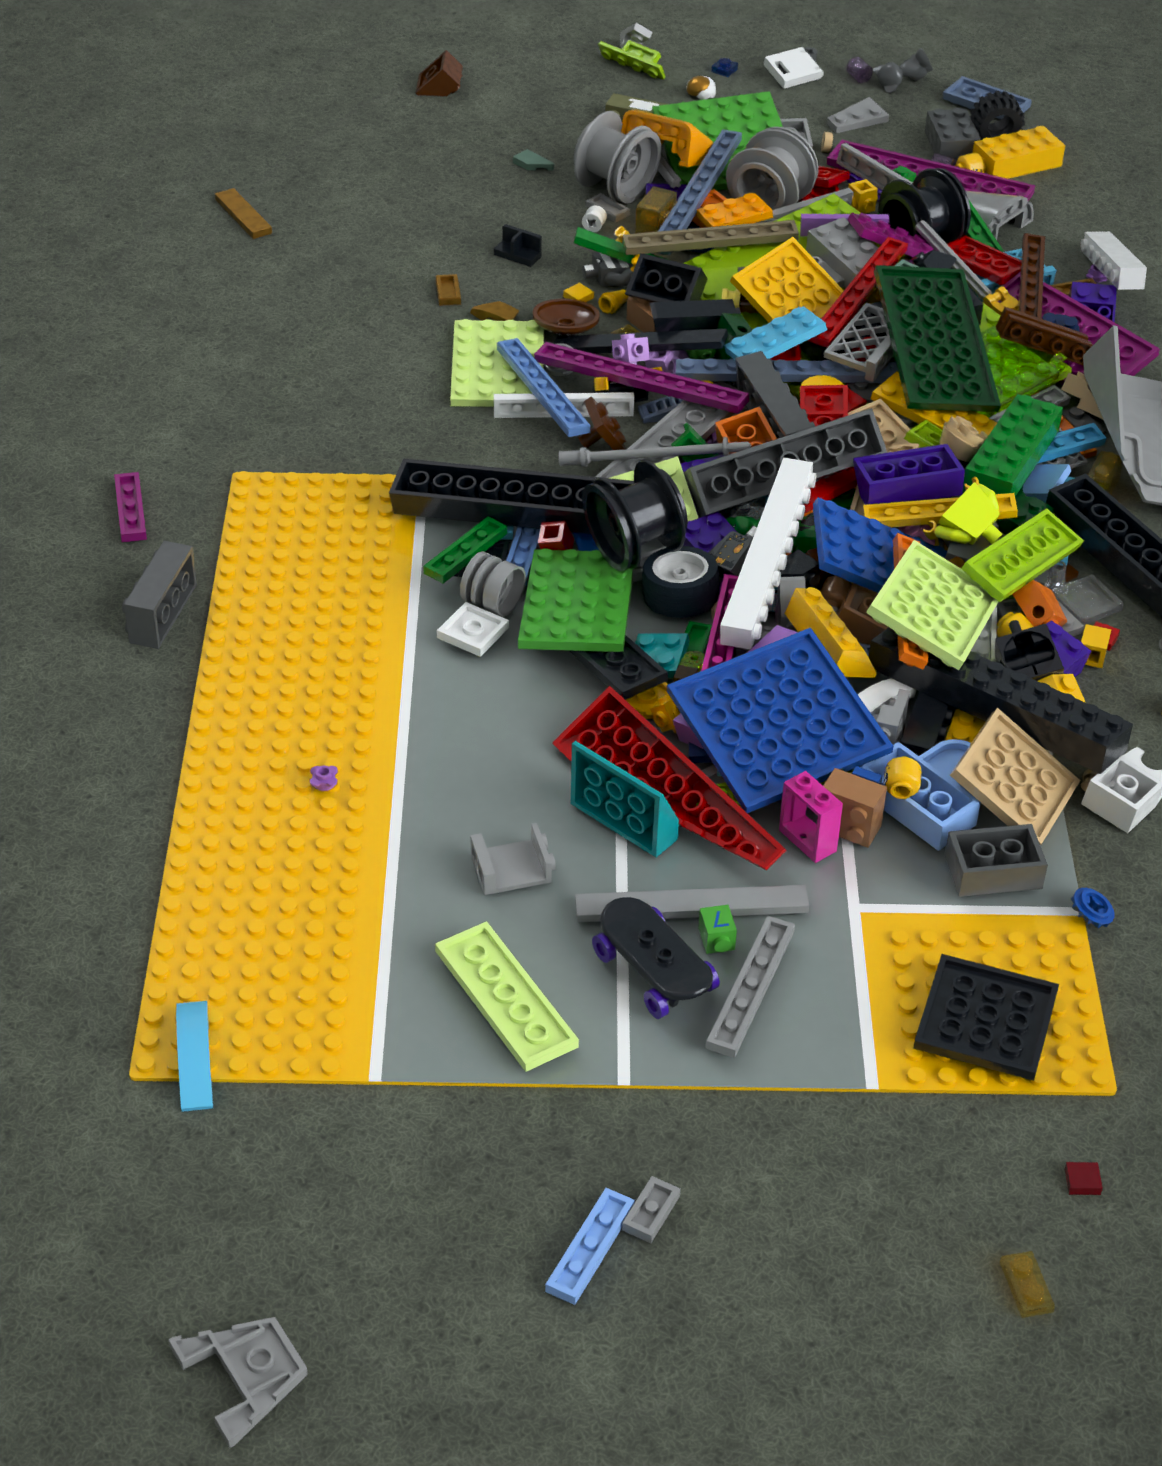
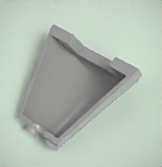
(1000, 208)

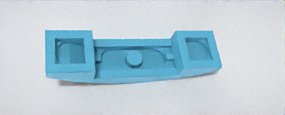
(194, 1056)

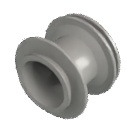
(620, 158)
(775, 166)

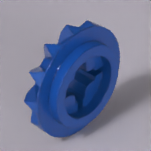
(1093, 907)

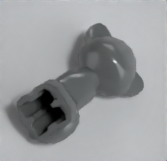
(915, 68)

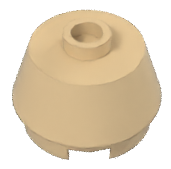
(962, 438)

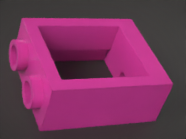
(806, 792)

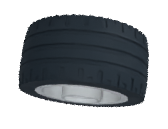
(680, 582)

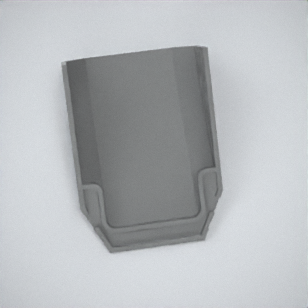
(1131, 413)

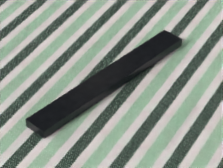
(656, 340)

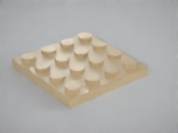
(1015, 776)

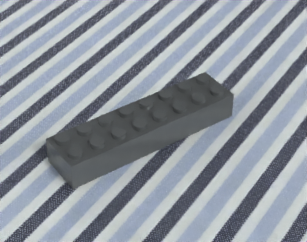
(752, 472)

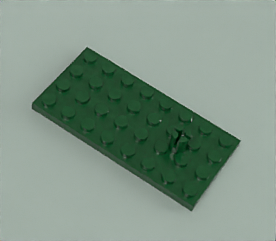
(936, 339)

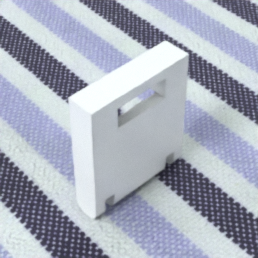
(797, 64)

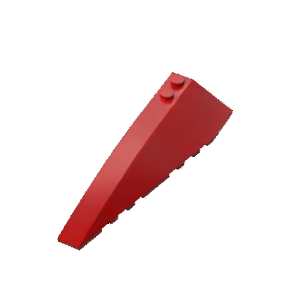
(636, 746)

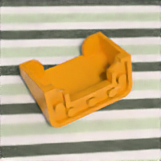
(687, 140)

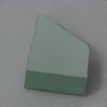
(531, 161)

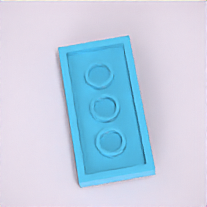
(778, 335)

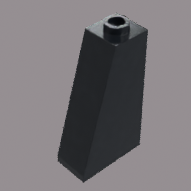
(690, 314)

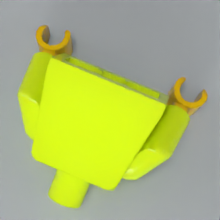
(969, 517)

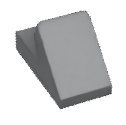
(634, 33)

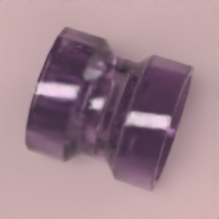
(859, 70)

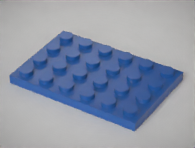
(856, 546)

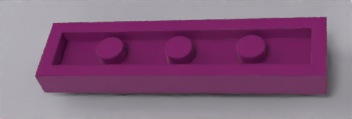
(130, 507)

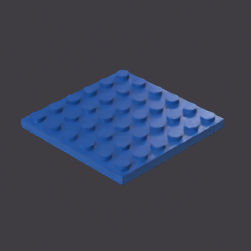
(777, 717)

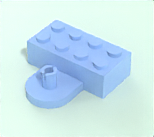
(940, 802)

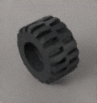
(992, 107)

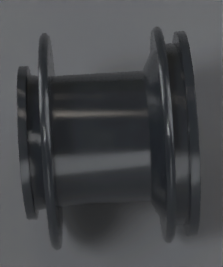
(932, 197)
(635, 515)

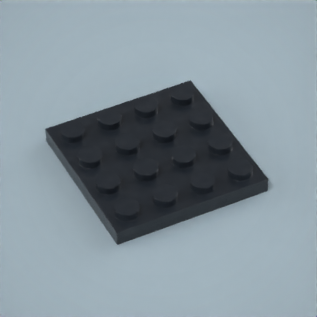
(986, 1017)

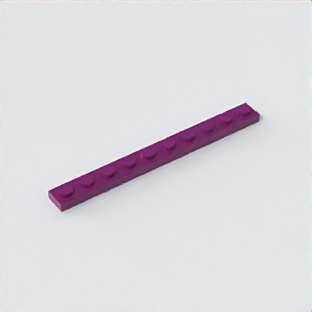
(642, 377)

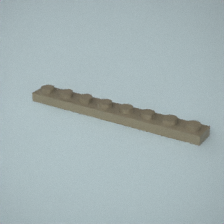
(710, 237)

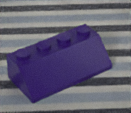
(909, 475)

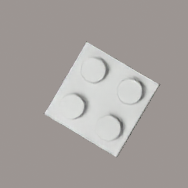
(473, 629)

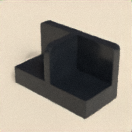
(519, 246)

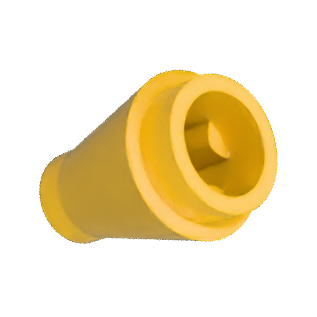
(611, 301)

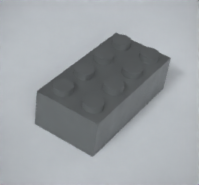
(160, 594)

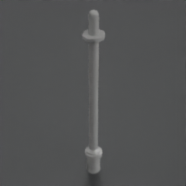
(584, 457)

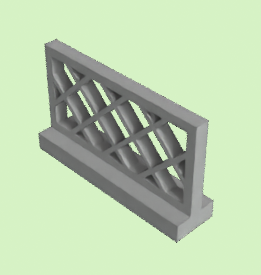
(875, 358)

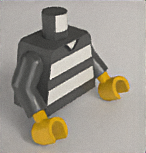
(610, 270)

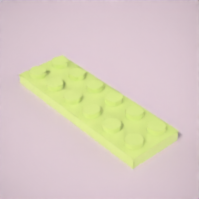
(506, 996)

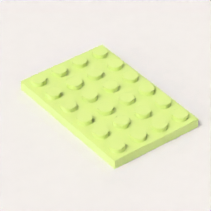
(479, 367)
(933, 605)

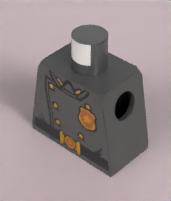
(732, 551)

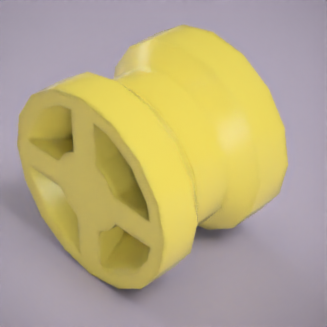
(735, 295)

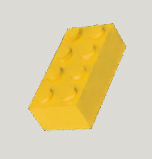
(1020, 152)

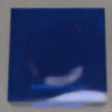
(724, 67)

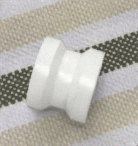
(594, 213)

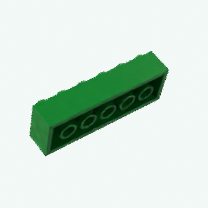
(1015, 445)

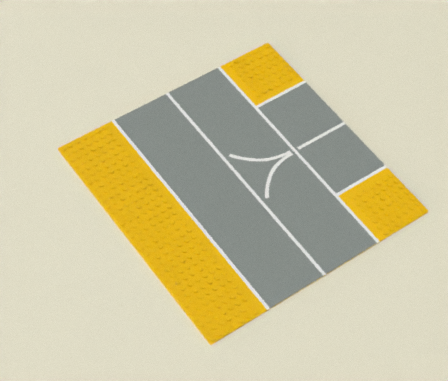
(324, 908)

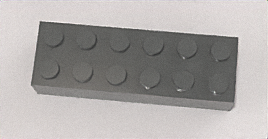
(769, 392)

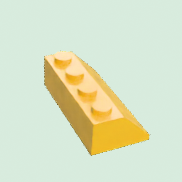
(810, 609)

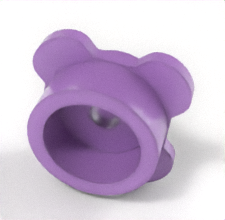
(1096, 274)
(323, 777)

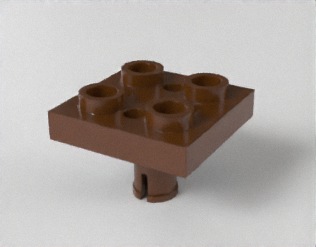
(603, 427)

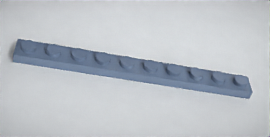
(702, 182)
(789, 370)

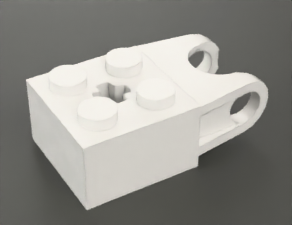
(1124, 791)

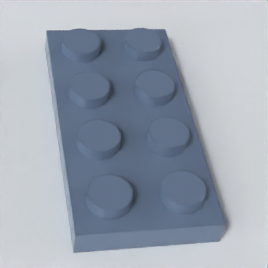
(968, 91)

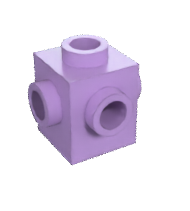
(626, 349)

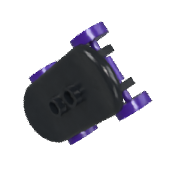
(654, 952)

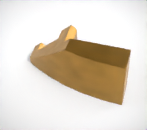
(496, 310)

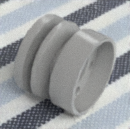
(492, 583)

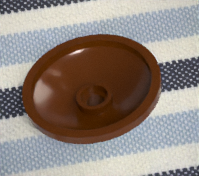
(566, 316)

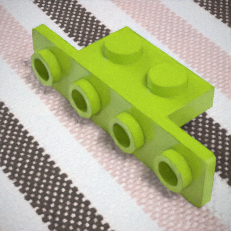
(636, 56)

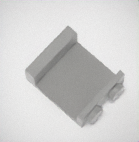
(512, 864)

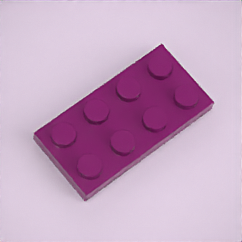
(881, 230)

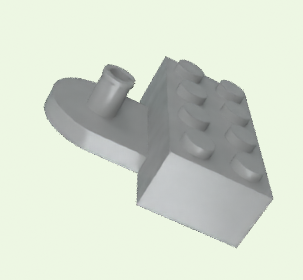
(839, 250)

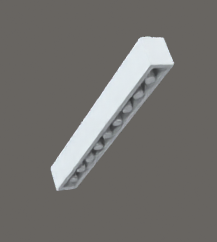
(767, 554)

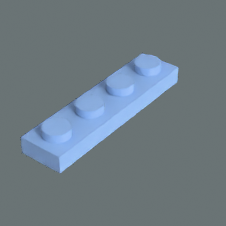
(589, 1246)

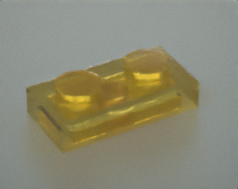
(1027, 1284)

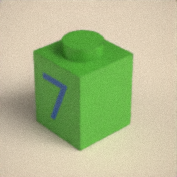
(717, 929)

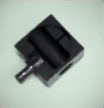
(1029, 651)

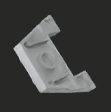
(259, 1364)

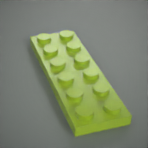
(1022, 555)

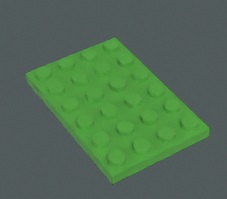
(575, 603)

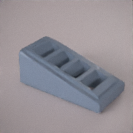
(659, 409)

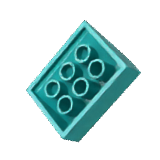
(621, 801)

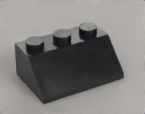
(665, 280)

